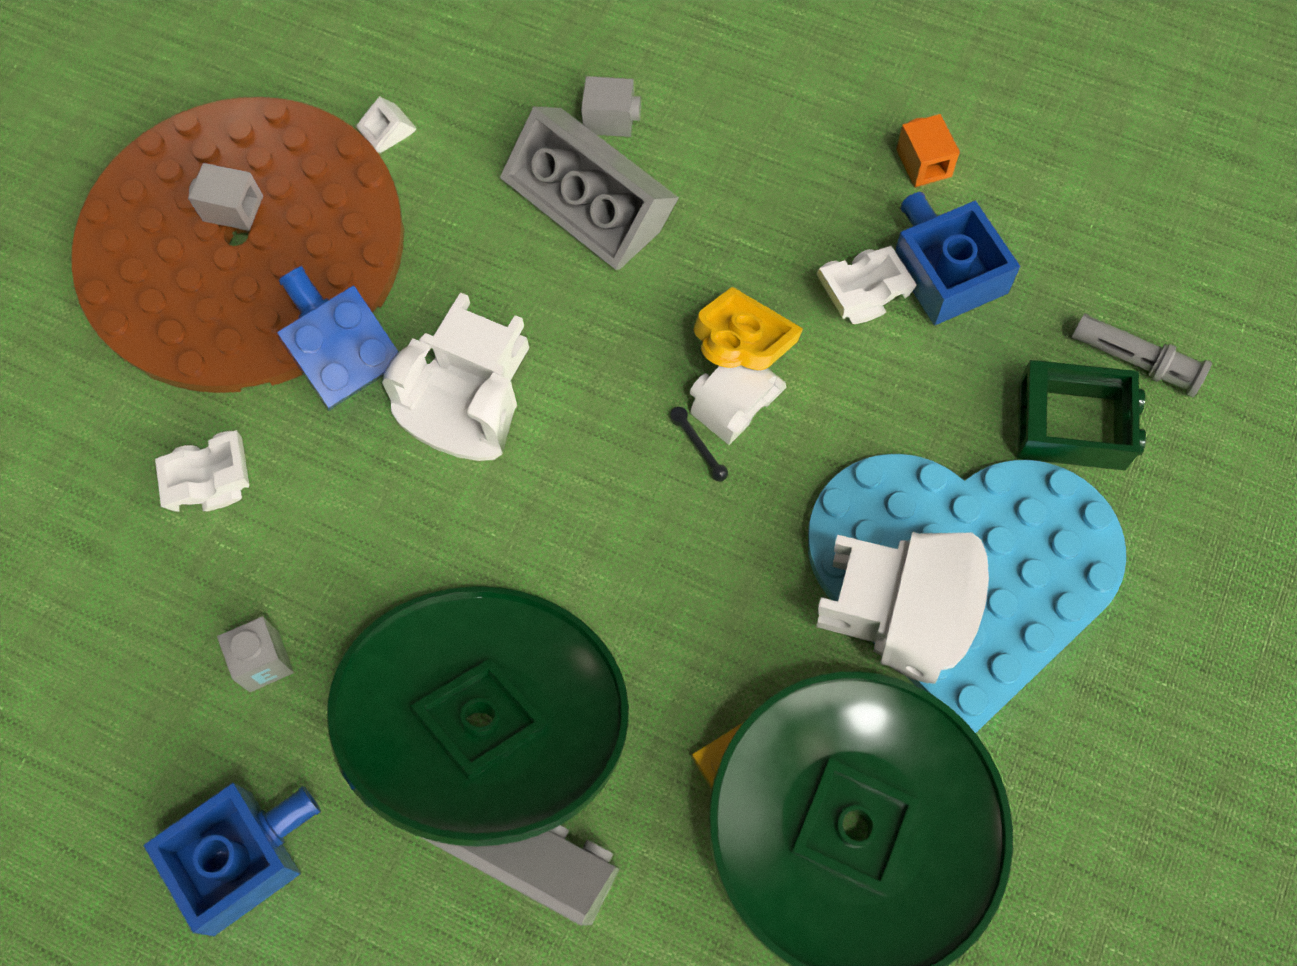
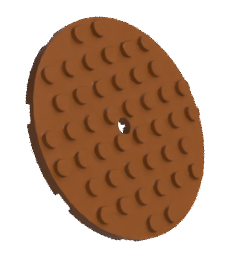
(208, 311)

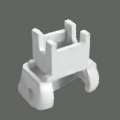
(466, 393)
(916, 596)

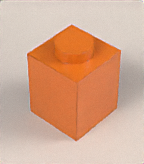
(927, 150)

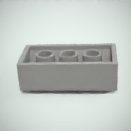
(587, 186)
(548, 871)

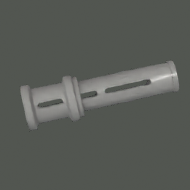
(1161, 362)

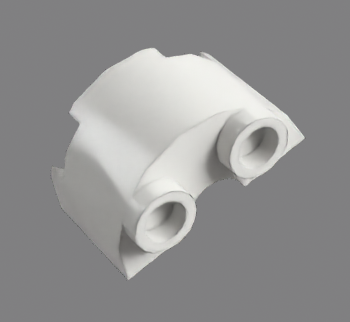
(866, 284)
(732, 398)
(205, 475)

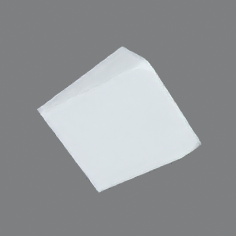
(385, 125)

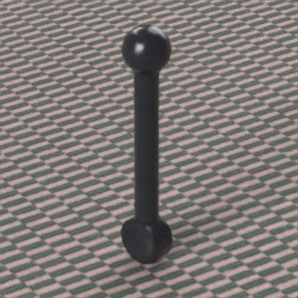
(679, 417)

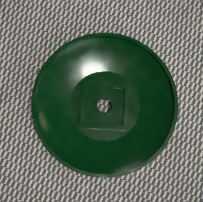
(464, 651)
(933, 813)

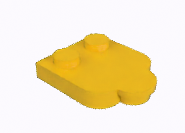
(743, 332)

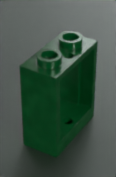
(1084, 381)

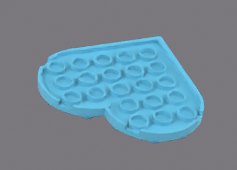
(1047, 545)

